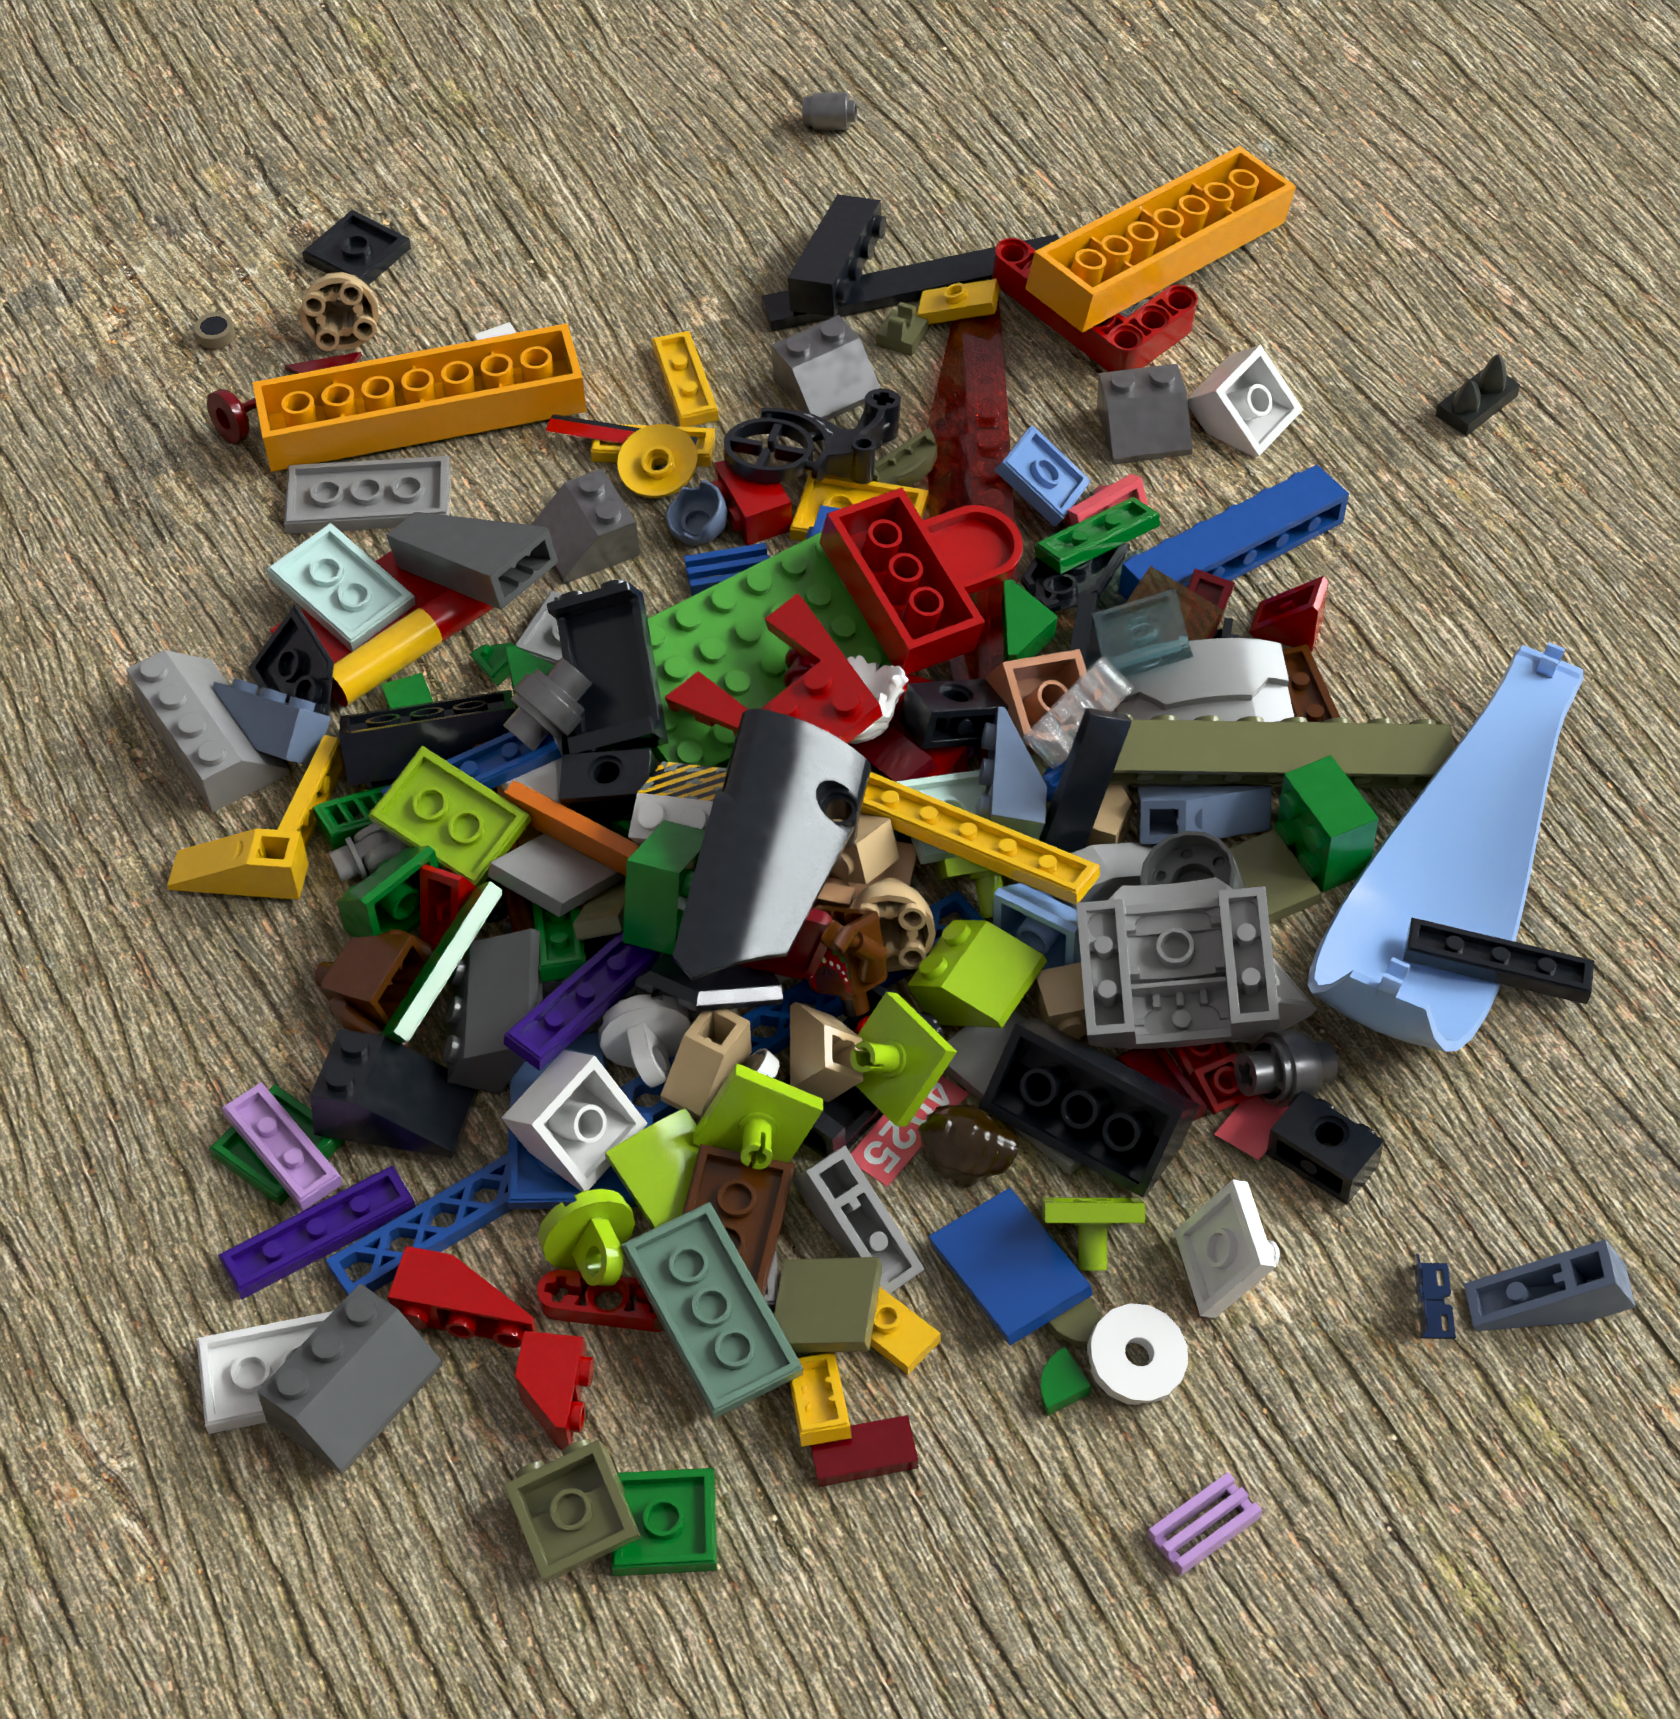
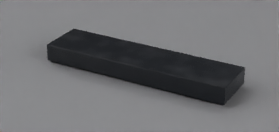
(1085, 779)
(1499, 960)

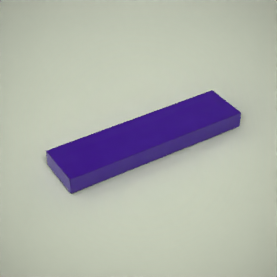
(578, 1002)
(316, 1232)

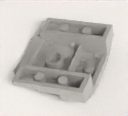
(1221, 679)
(1177, 965)

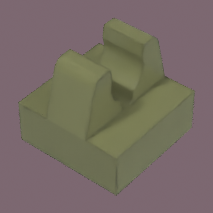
(902, 330)

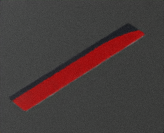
(592, 429)

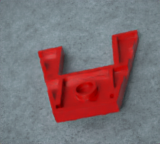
(825, 696)

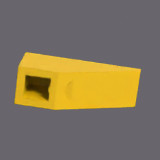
(244, 864)

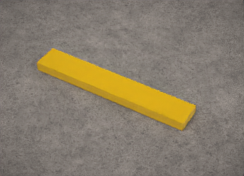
(980, 840)

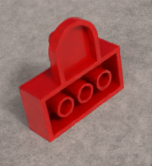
(918, 573)

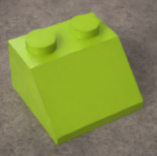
(975, 975)

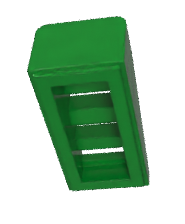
(334, 812)

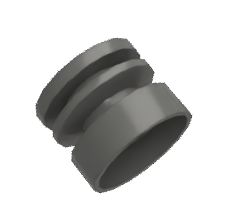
(1190, 858)

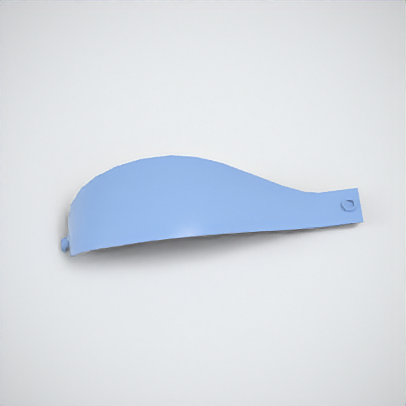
(1453, 861)

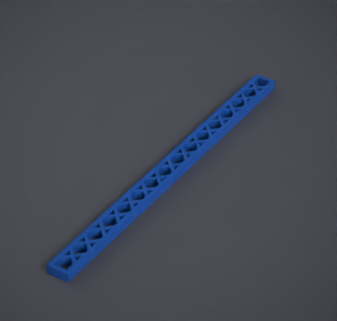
(475, 1215)

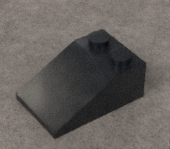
(388, 1097)

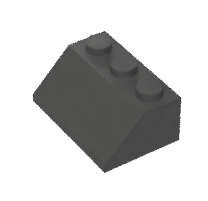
(490, 995)
(348, 1379)

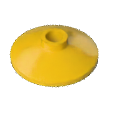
(650, 448)

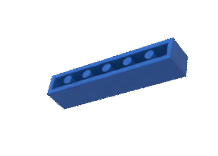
(1246, 532)

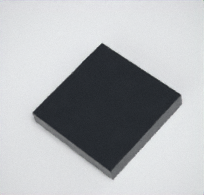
(357, 248)

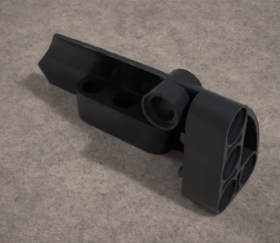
(769, 841)

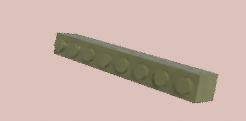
(1261, 752)

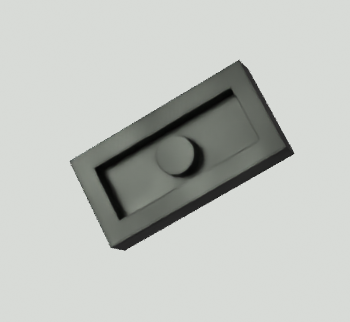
(1479, 397)

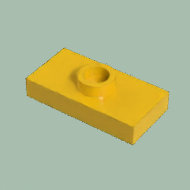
(959, 301)
(901, 1333)
(820, 1401)

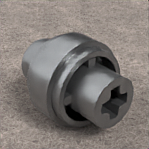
(547, 704)
(1284, 1066)

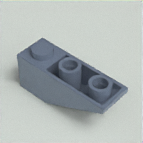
(273, 725)
(1013, 784)
(1208, 809)

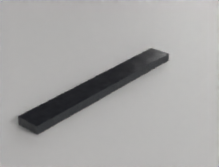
(895, 285)

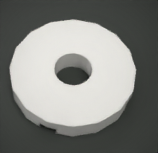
(1156, 1334)

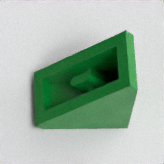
(1025, 623)

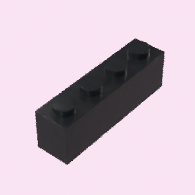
(836, 255)

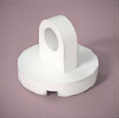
(644, 1035)

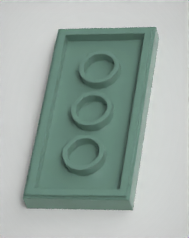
(712, 1310)

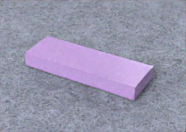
(282, 1146)

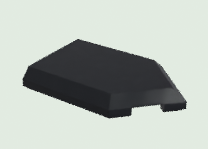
(1063, 590)
(296, 663)
(718, 990)

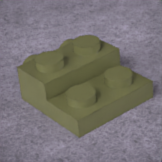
(572, 1509)

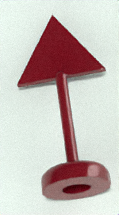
(231, 416)

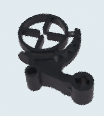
(842, 450)

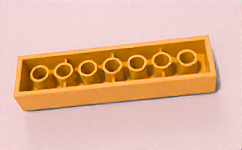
(1159, 238)
(419, 397)

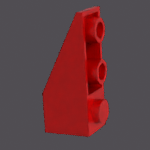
(449, 1296)

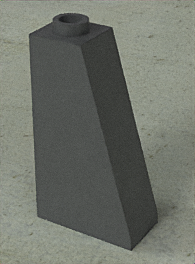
(473, 555)

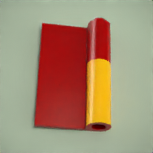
(428, 623)

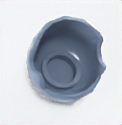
(697, 514)

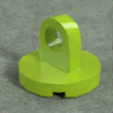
(588, 1235)

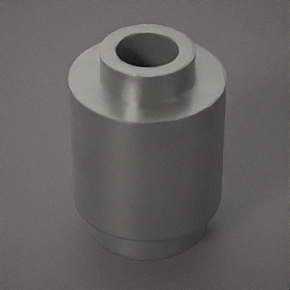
(829, 111)

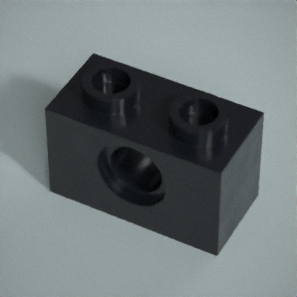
(949, 712)
(605, 783)
(1335, 1169)

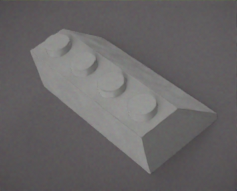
(199, 729)

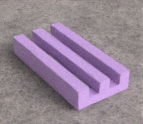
(1236, 1498)

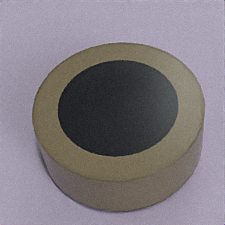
(214, 330)

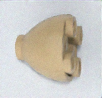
(351, 318)
(903, 919)

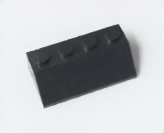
(384, 741)
(1088, 1105)

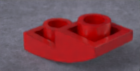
(1211, 1074)

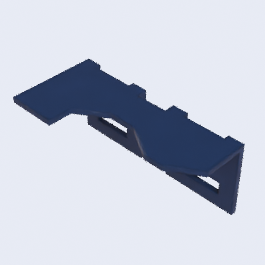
(1433, 1304)

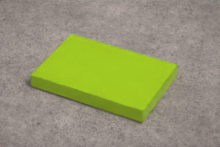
(450, 813)

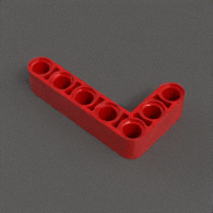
(1117, 341)

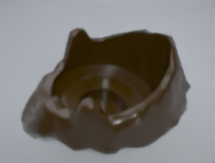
(966, 1144)

